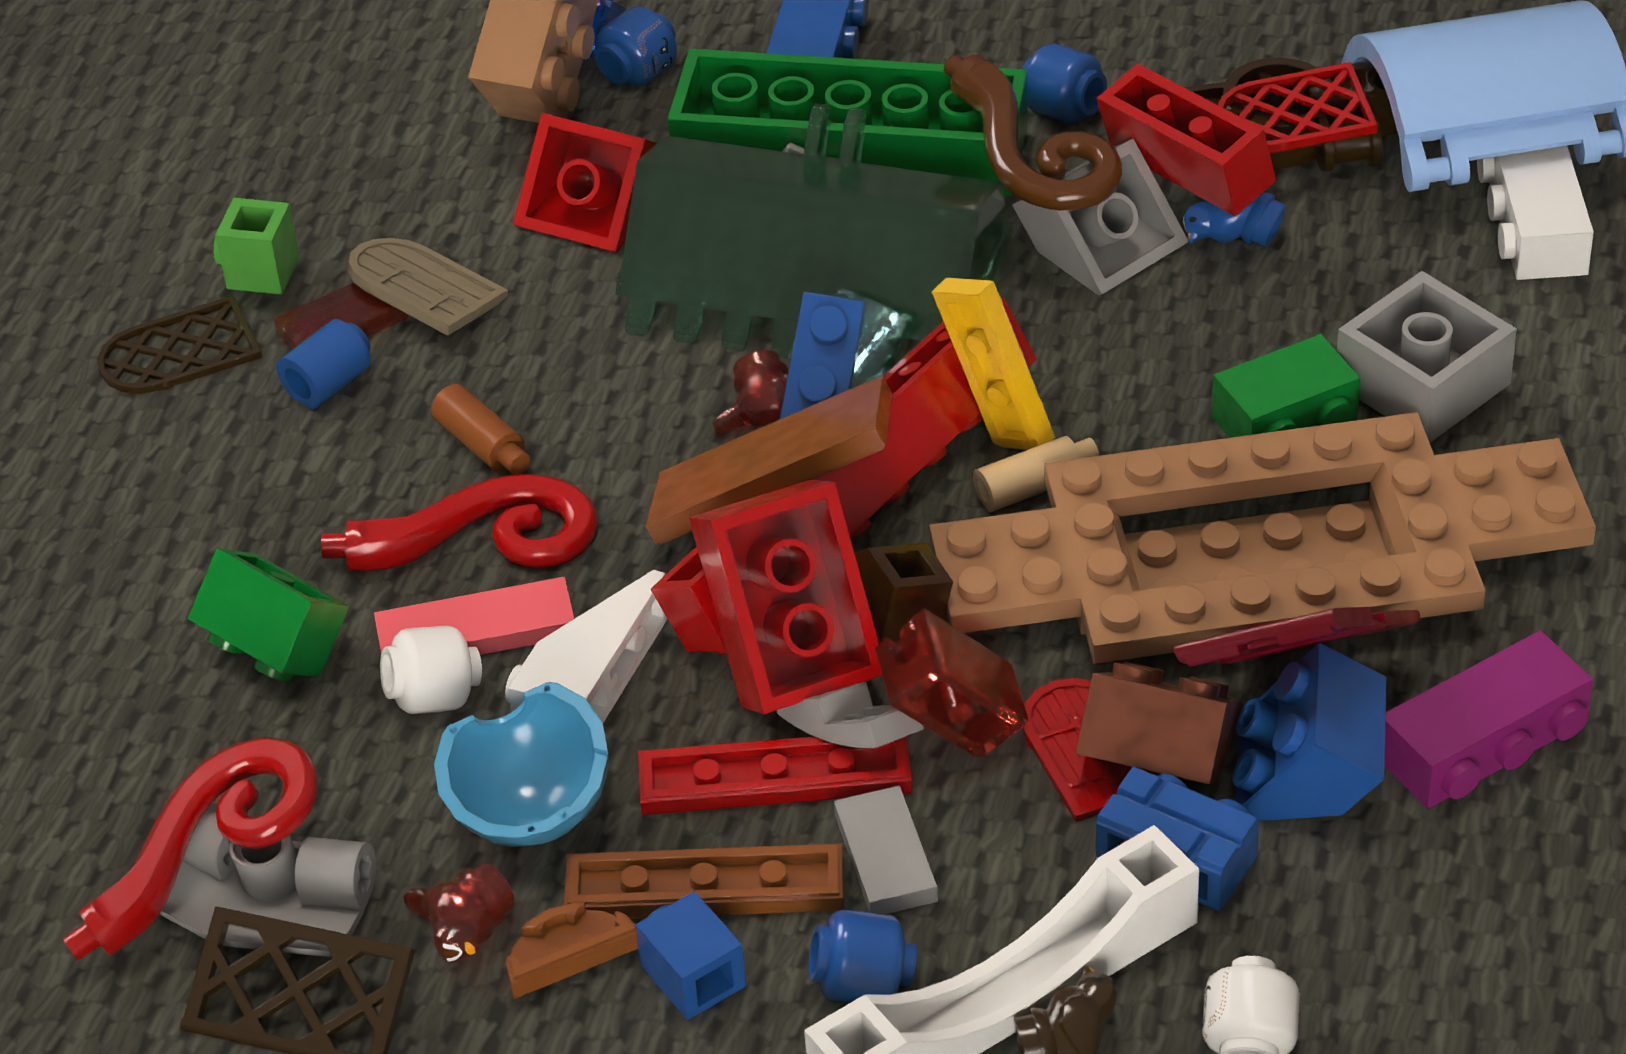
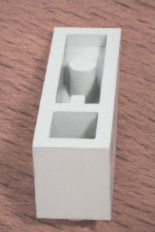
(595, 650)

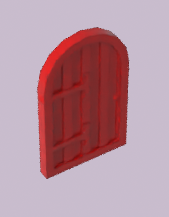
(1053, 735)

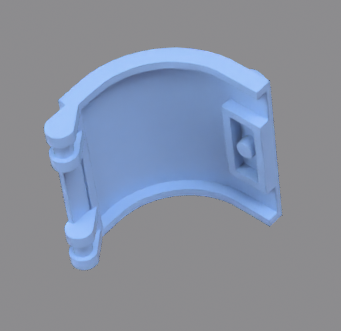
(1499, 87)

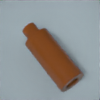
(480, 429)

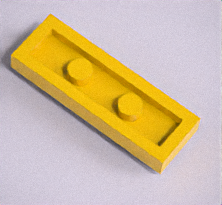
(993, 363)

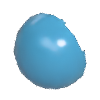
(525, 772)

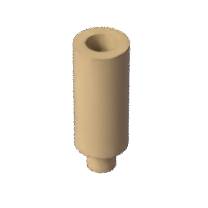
(1023, 473)

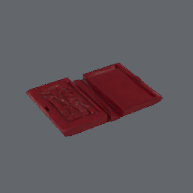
(1292, 635)

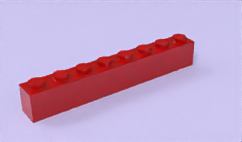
(926, 413)

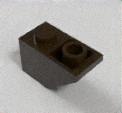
(901, 584)

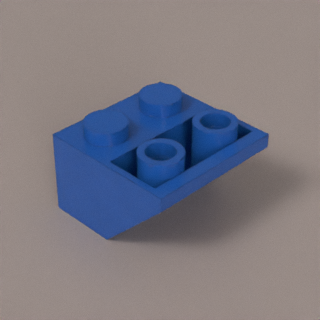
(1312, 739)

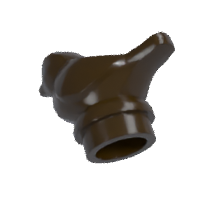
(1072, 1018)

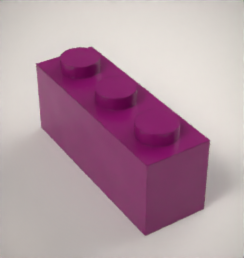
(1486, 719)

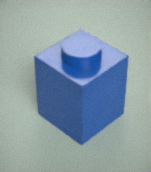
(691, 955)

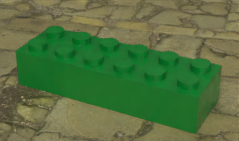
(769, 100)

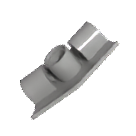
(293, 881)

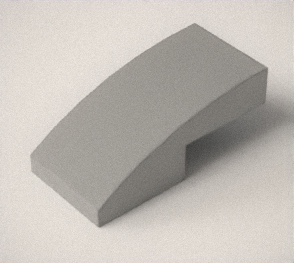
(849, 718)

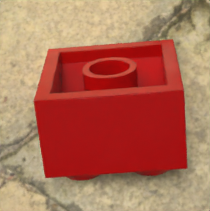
(580, 182)

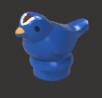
(1254, 224)

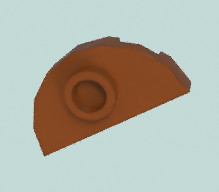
(566, 943)

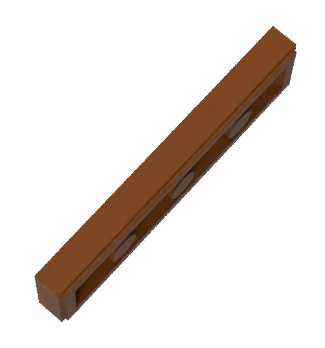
(724, 878)

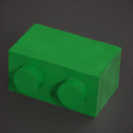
(1286, 390)
(267, 614)

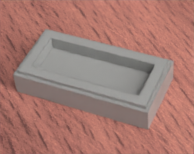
(885, 851)

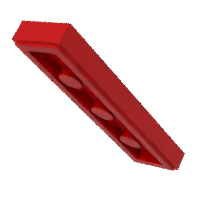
(767, 773)

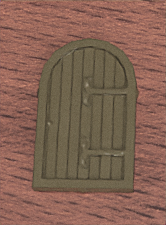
(422, 283)

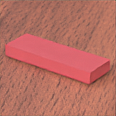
(488, 619)

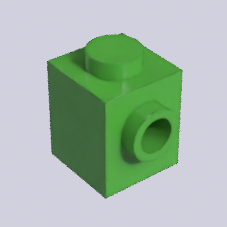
(257, 246)

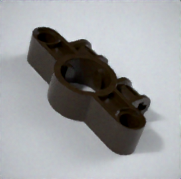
(1327, 154)

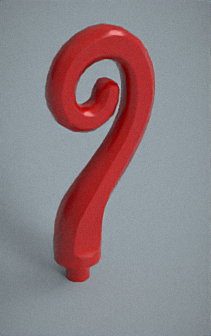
(400, 540)
(141, 894)

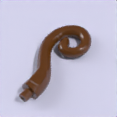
(993, 97)

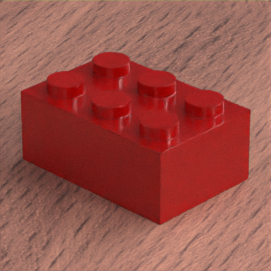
(787, 595)

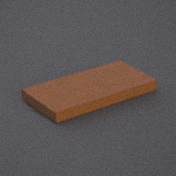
(772, 457)

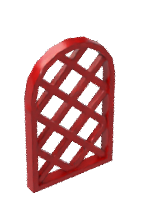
(1316, 78)

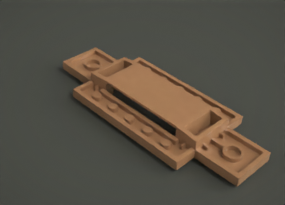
(1197, 581)

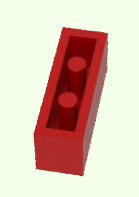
(1188, 139)

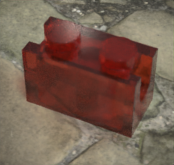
(942, 680)

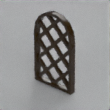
(205, 367)

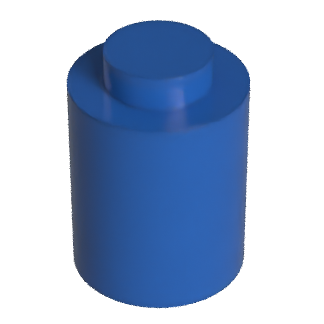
(324, 363)

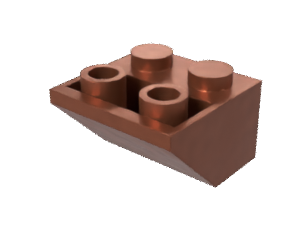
(1159, 725)

